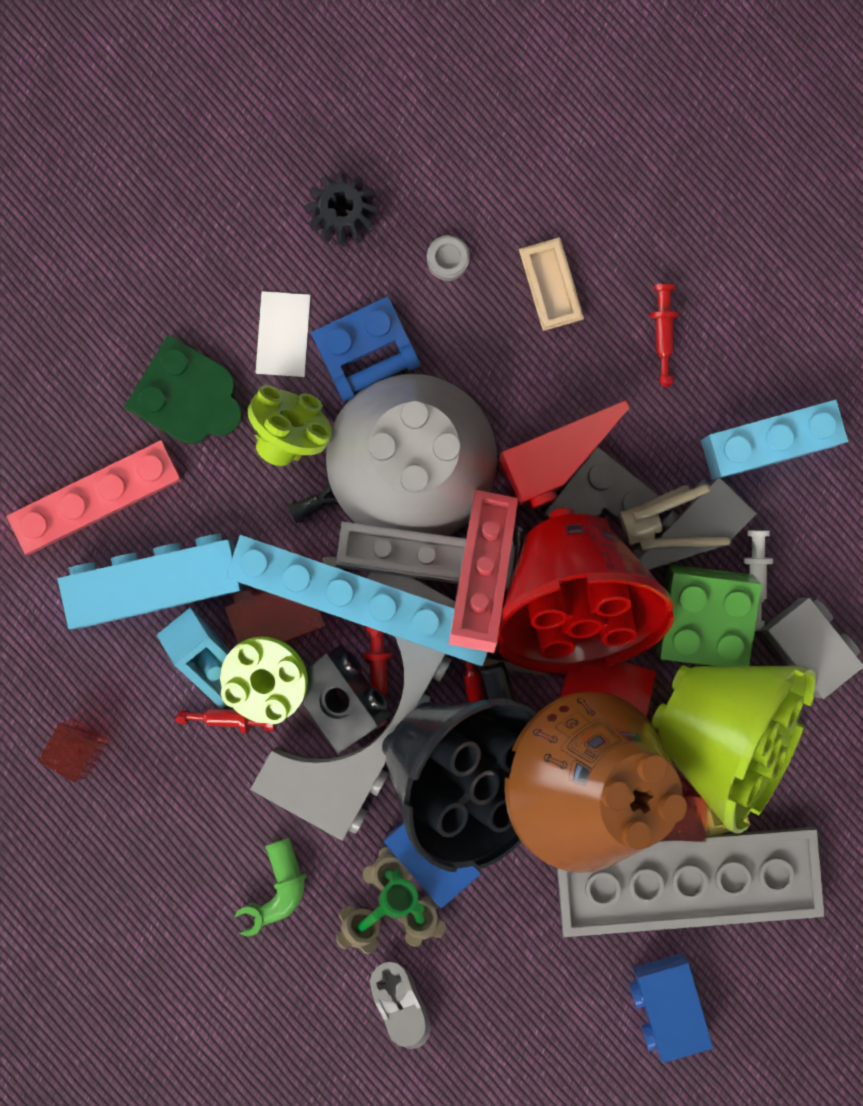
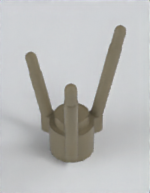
(643, 521)

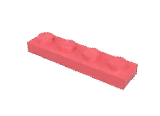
(94, 497)
(484, 572)

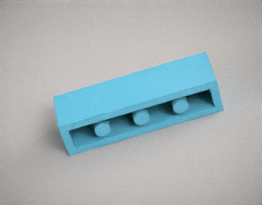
(148, 584)

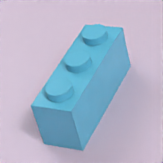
(774, 440)

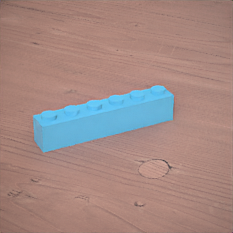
(347, 596)

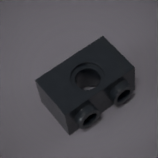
(340, 721)

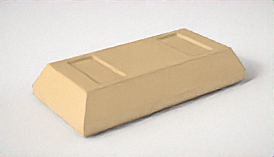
(551, 284)

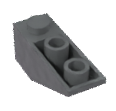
(709, 515)

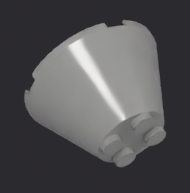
(411, 455)

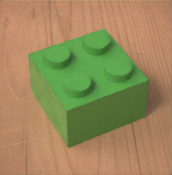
(711, 616)

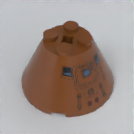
(591, 783)

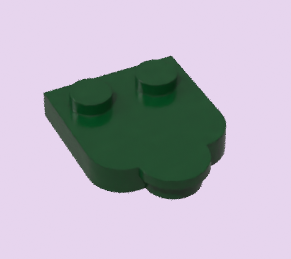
(186, 395)

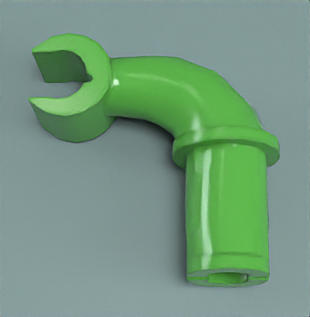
(289, 888)

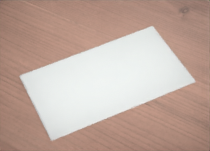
(282, 334)

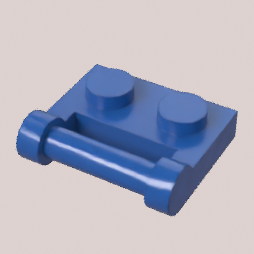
(360, 336)

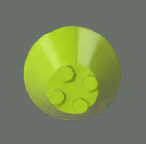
(735, 732)

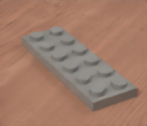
(698, 884)

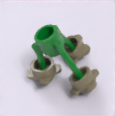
(397, 901)

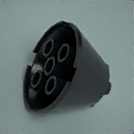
(451, 779)

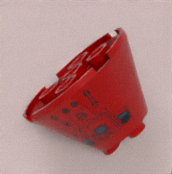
(579, 598)

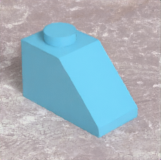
(196, 652)

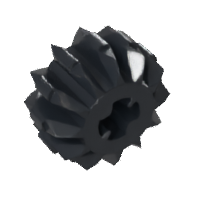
(357, 202)

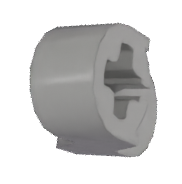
(405, 1026)

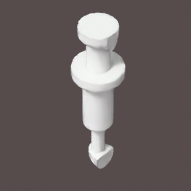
(758, 568)

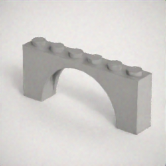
(334, 788)

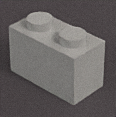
(808, 639)

